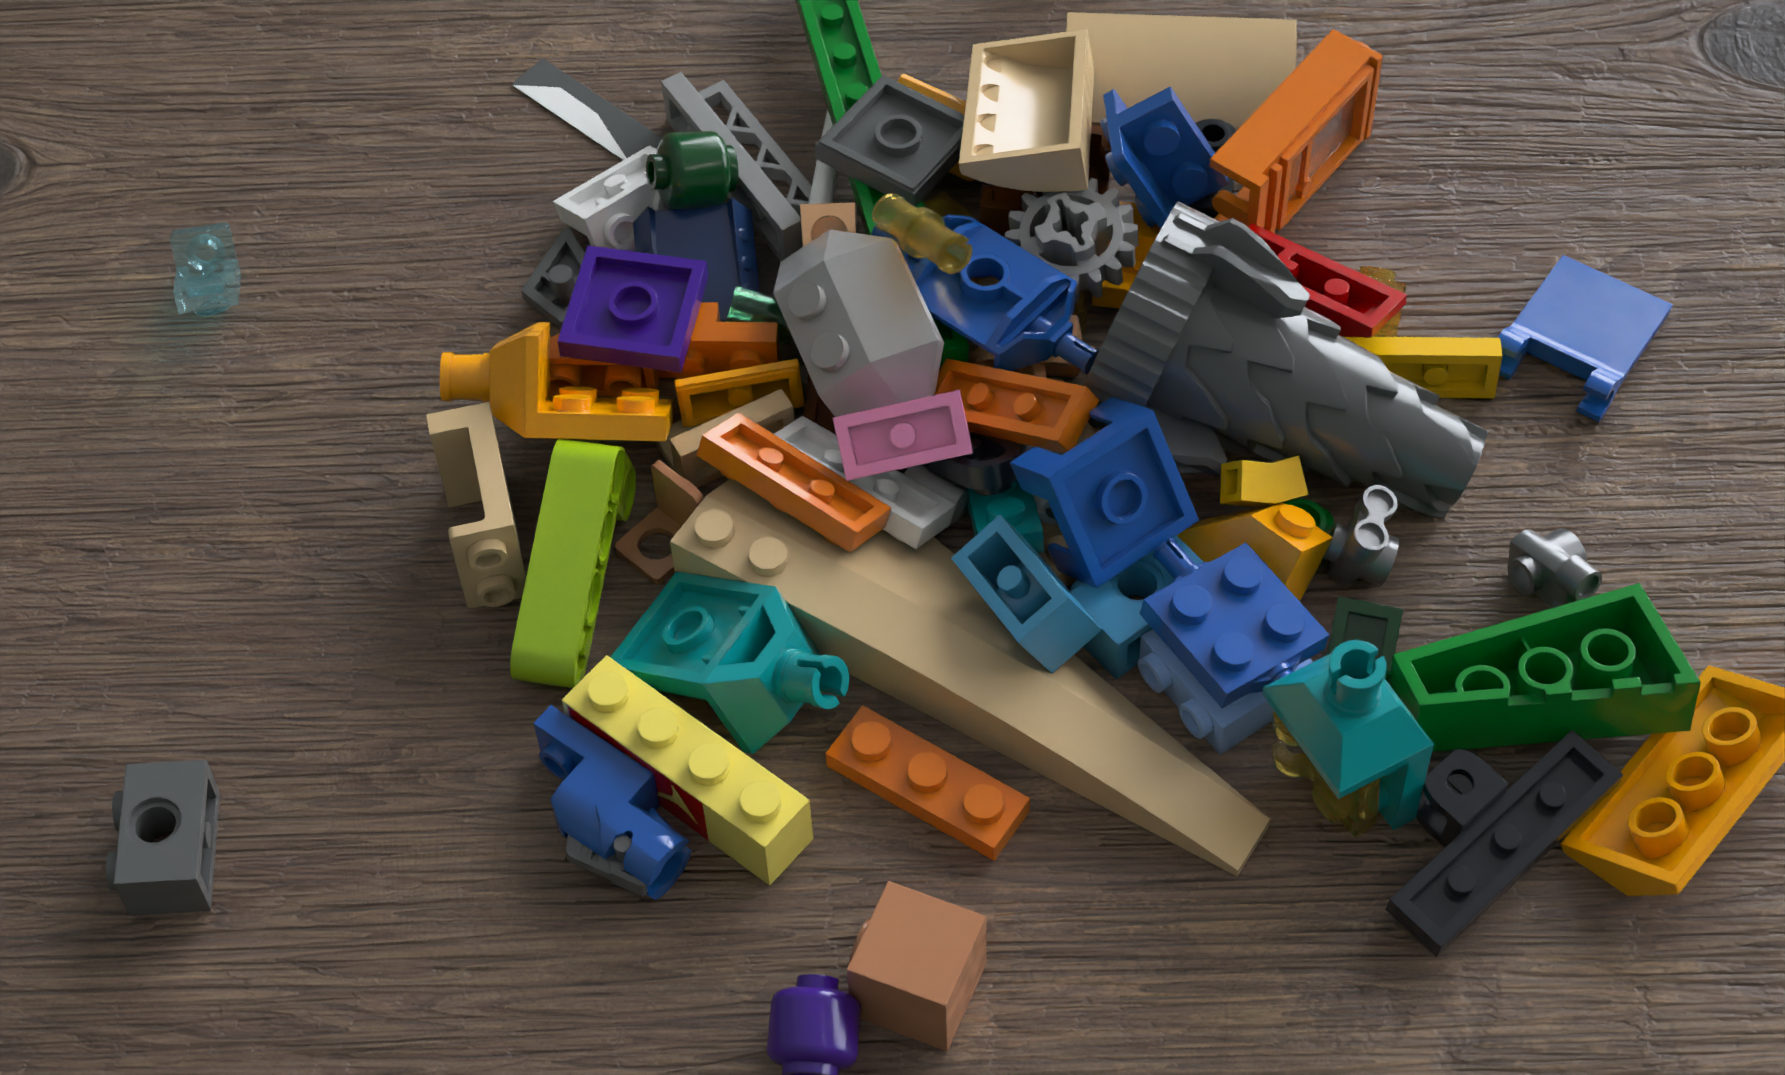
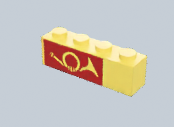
(696, 771)

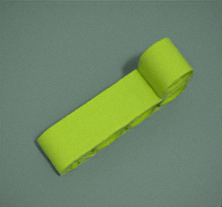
(557, 616)

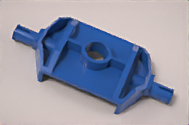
(1015, 320)

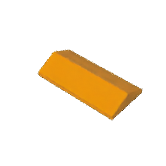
(1685, 789)

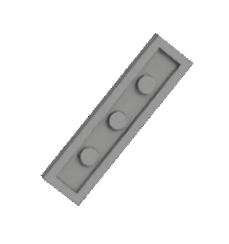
(773, 215)

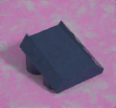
(712, 234)

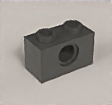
(180, 869)

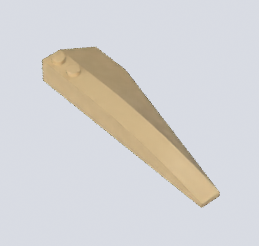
(933, 642)

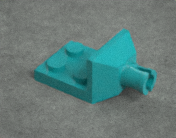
(736, 651)
(1356, 728)

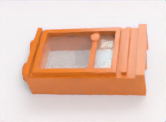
(1299, 134)

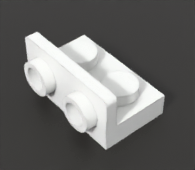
(611, 203)

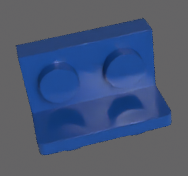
(1158, 154)

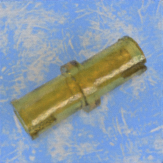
(922, 233)

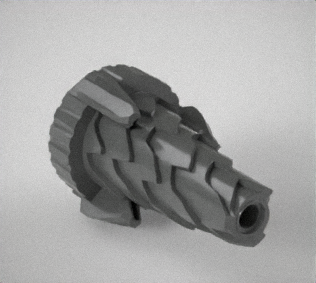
(1241, 365)

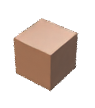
(917, 964)

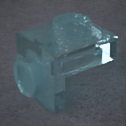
(206, 269)

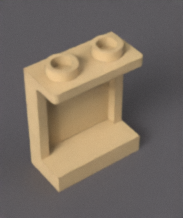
(474, 471)

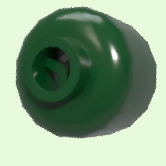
(692, 170)

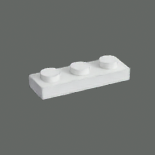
(915, 511)

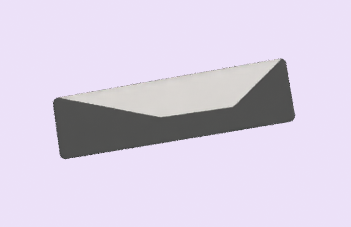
(585, 110)

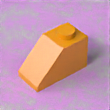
(1276, 532)

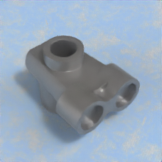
(1364, 546)
(1552, 567)

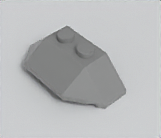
(859, 322)

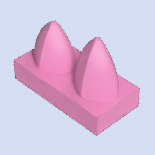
(903, 435)

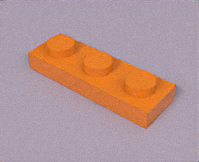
(1019, 405)
(794, 482)
(928, 782)

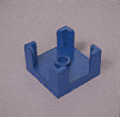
(1110, 493)

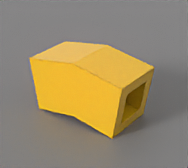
(1262, 483)

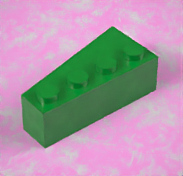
(1578, 667)

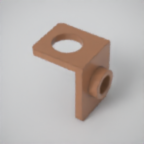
(675, 503)

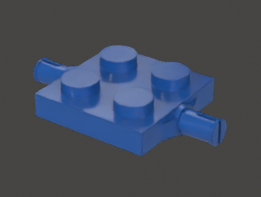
(1231, 621)

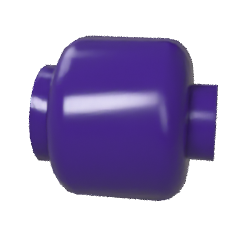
(813, 1027)

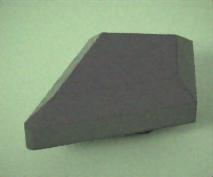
(555, 278)

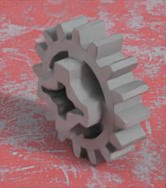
(1074, 231)

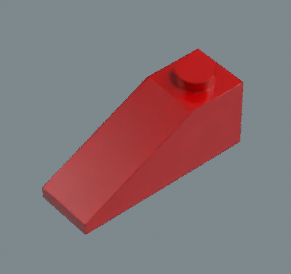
(1335, 291)

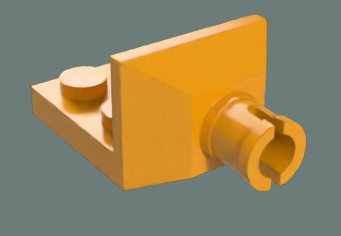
(518, 390)

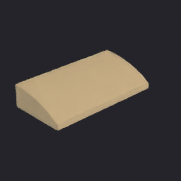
(1212, 63)
(1030, 113)

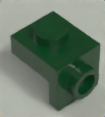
(1369, 623)

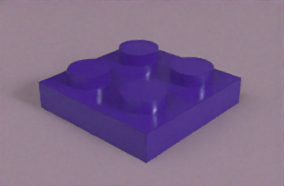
(633, 309)

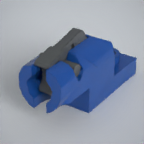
(609, 809)

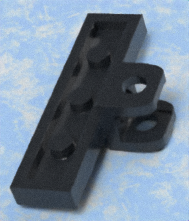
(1493, 833)

